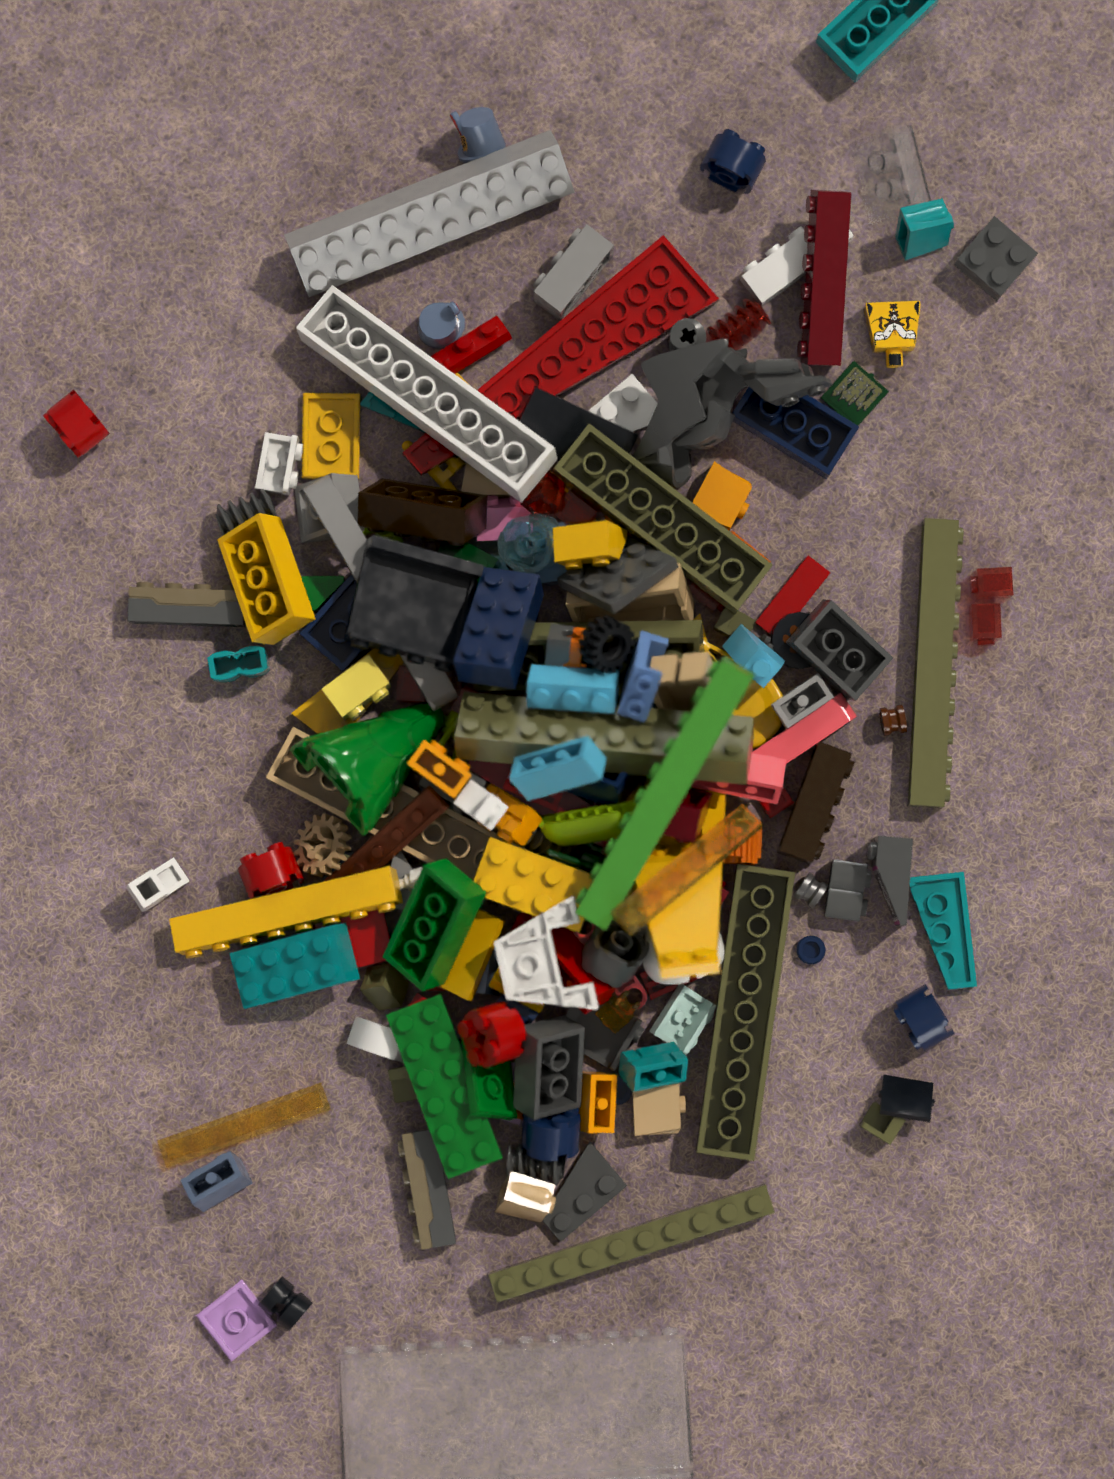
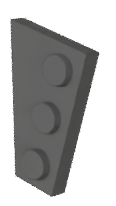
(583, 1193)

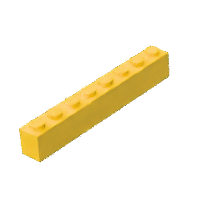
(286, 911)

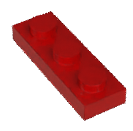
(473, 345)

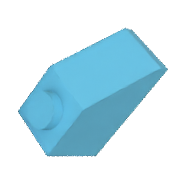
(753, 655)

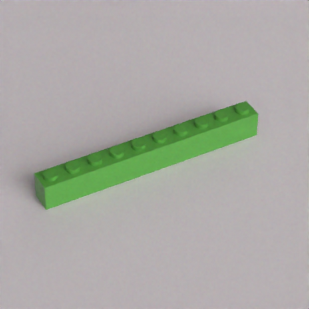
(664, 794)

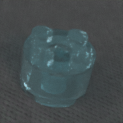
(515, 546)

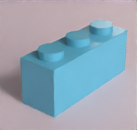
(572, 689)
(558, 768)

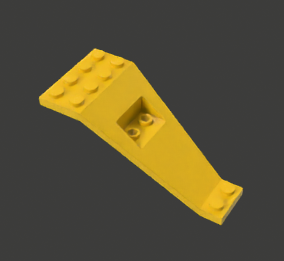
(687, 929)

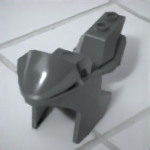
(697, 396)

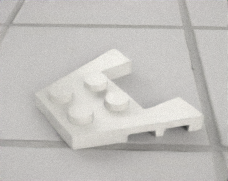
(531, 965)

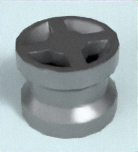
(811, 890)

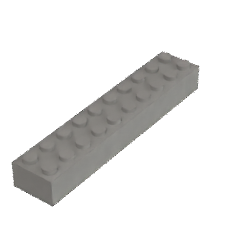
(429, 213)

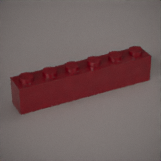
(825, 277)

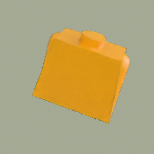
(723, 495)

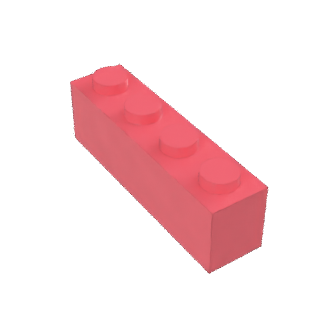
(763, 783)

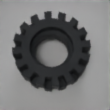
(618, 650)

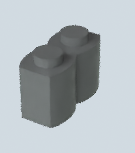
(846, 890)

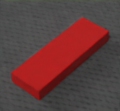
(794, 593)

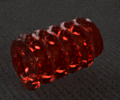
(740, 324)

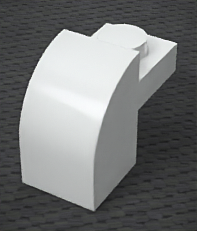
(480, 804)
(157, 884)
(374, 1039)

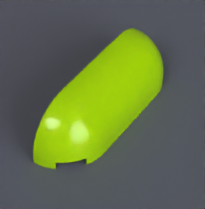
(585, 824)

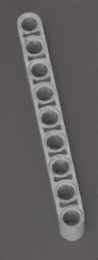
(351, 546)

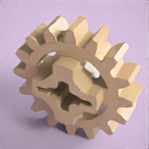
(322, 845)

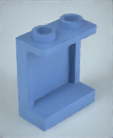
(640, 680)

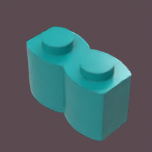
(247, 662)

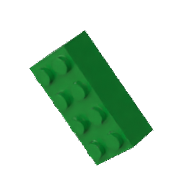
(434, 924)

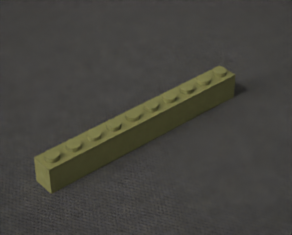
(934, 663)
(631, 1242)

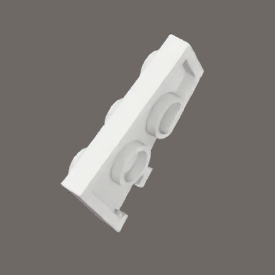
(627, 405)

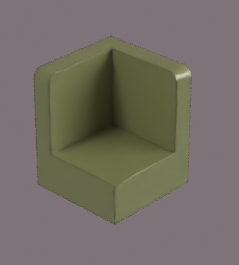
(730, 622)
(384, 986)
(401, 1085)
(880, 1125)

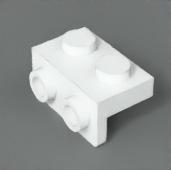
(278, 463)

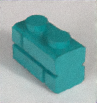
(653, 1066)

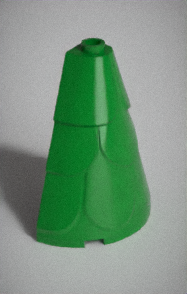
(370, 758)

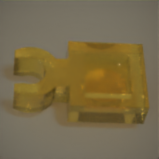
(617, 1012)

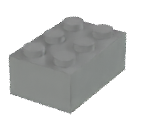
(572, 272)

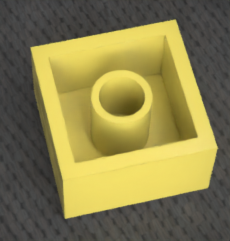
(357, 688)

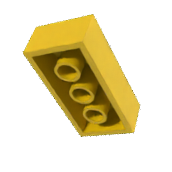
(266, 579)
(528, 880)

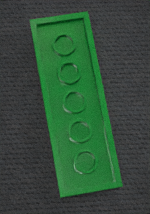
(439, 1080)

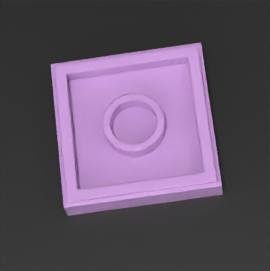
(236, 1320)

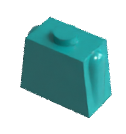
(923, 228)

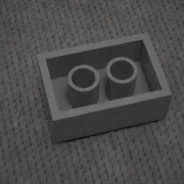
(839, 649)
(549, 1068)

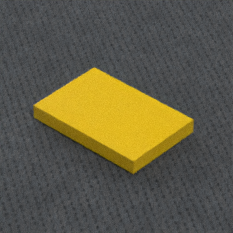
(330, 434)
(474, 955)

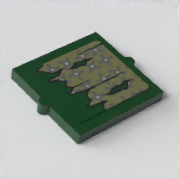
(854, 394)

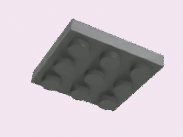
(623, 579)

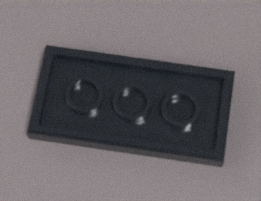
(563, 422)

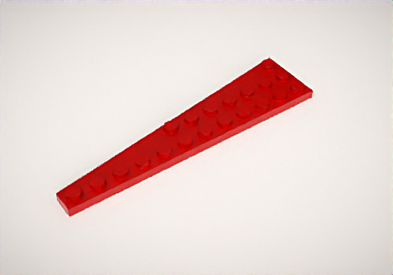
(607, 326)

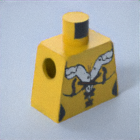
(892, 328)

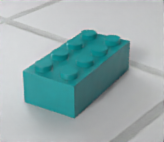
(869, 31)
(294, 965)

